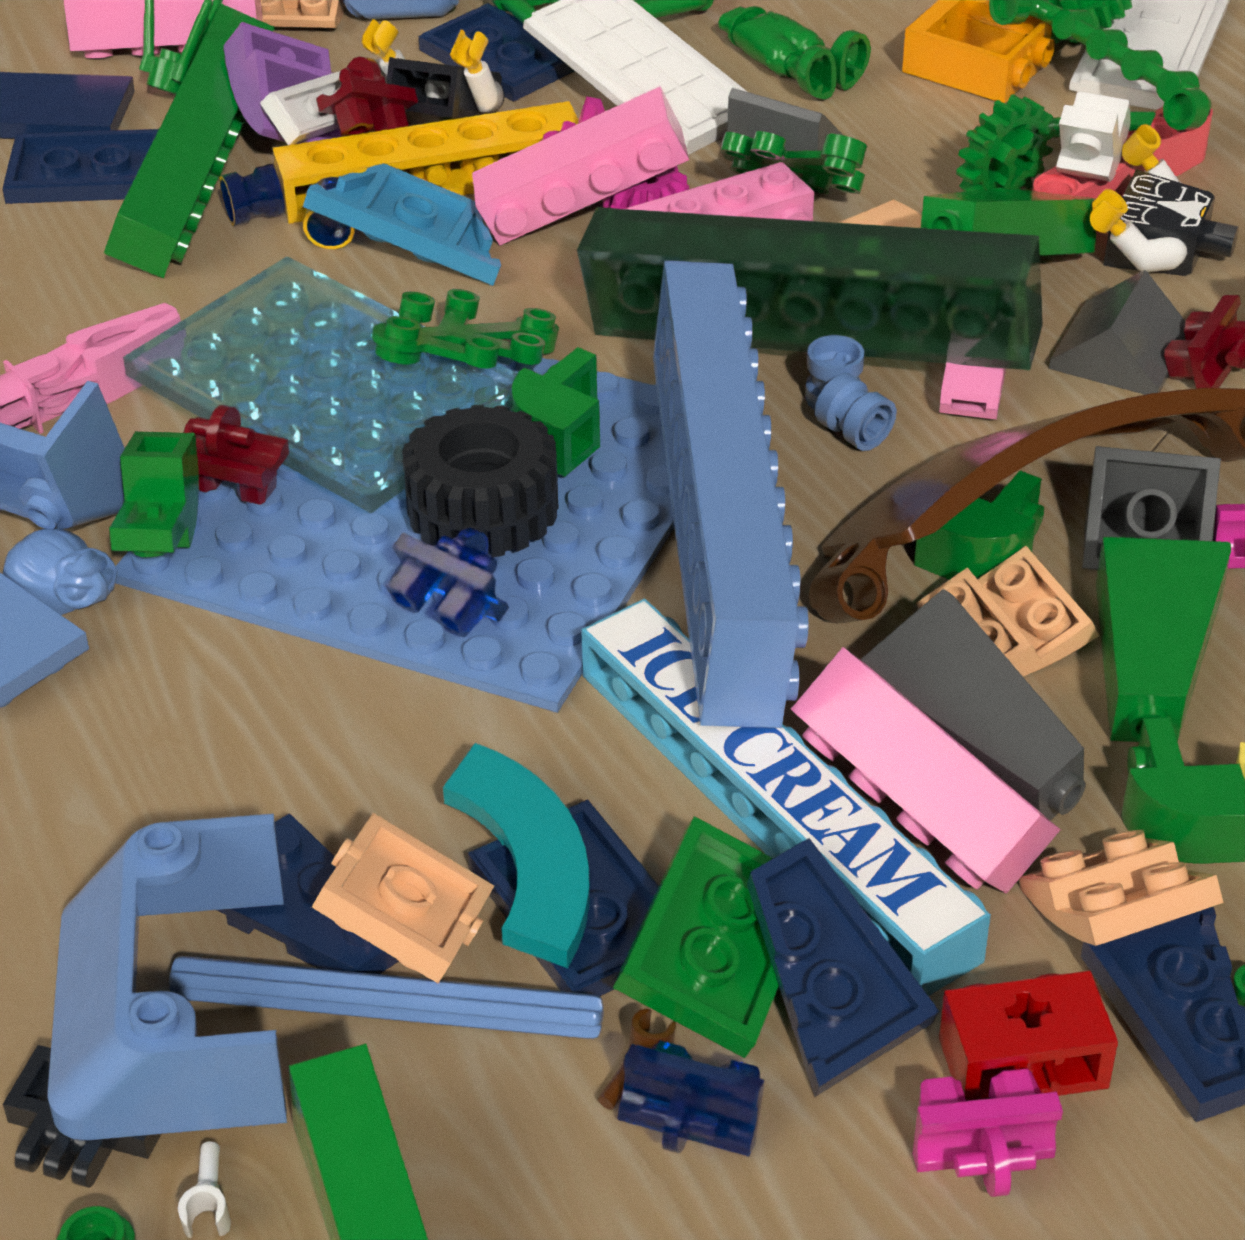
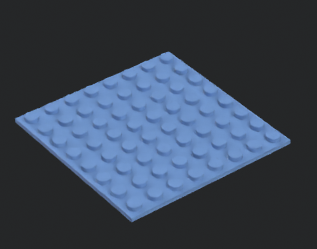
(324, 564)

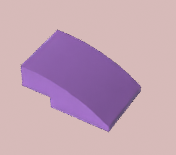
(268, 62)

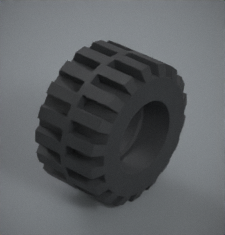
(483, 474)

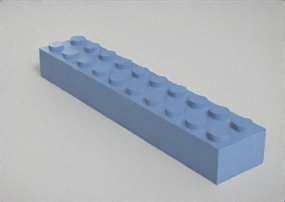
(726, 501)

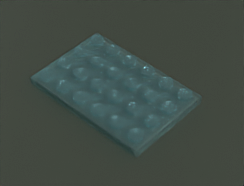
(305, 369)

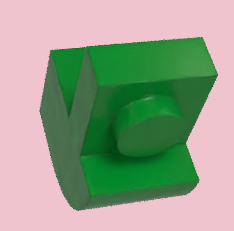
(566, 404)
(158, 494)
(985, 531)
(1189, 805)

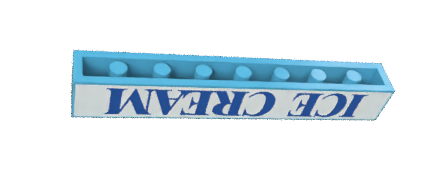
(786, 795)

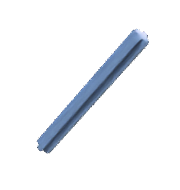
(387, 997)

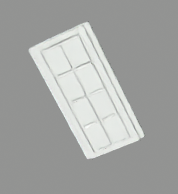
(1174, 28)
(631, 53)

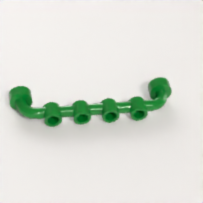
(1184, 103)

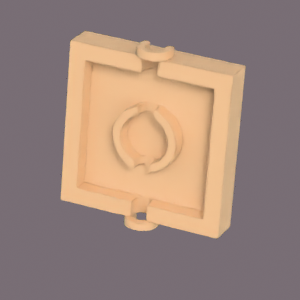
(403, 897)

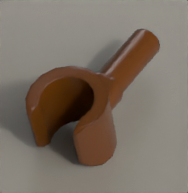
(639, 1036)

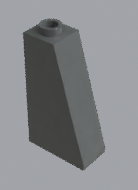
(983, 702)

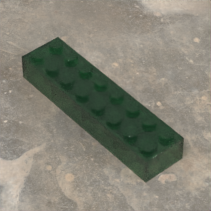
(885, 286)

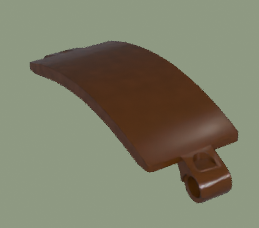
(954, 480)

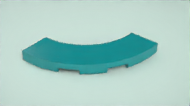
(545, 846)

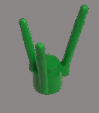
(171, 67)

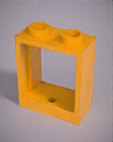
(969, 51)

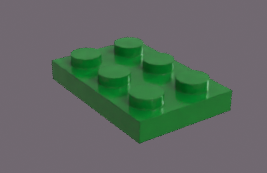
(702, 943)

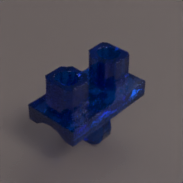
(454, 569)
(691, 1098)

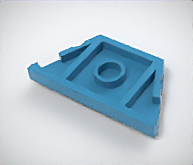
(411, 215)

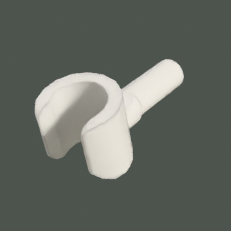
(205, 1194)

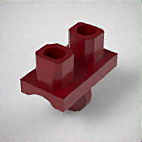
(366, 100)
(1211, 345)
(236, 455)

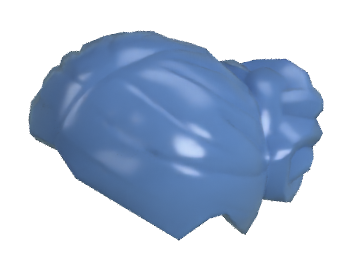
(60, 570)

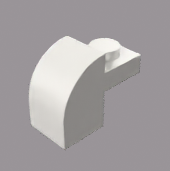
(1093, 136)

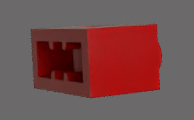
(1035, 1024)

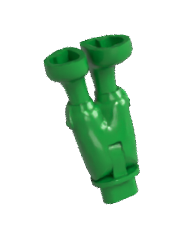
(798, 51)

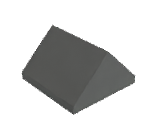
(799, 126)
(1122, 337)
(1148, 498)

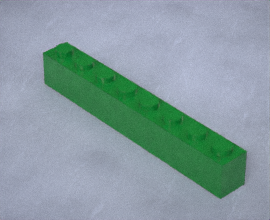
(183, 158)

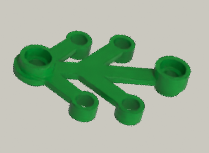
(818, 169)
(403, 338)

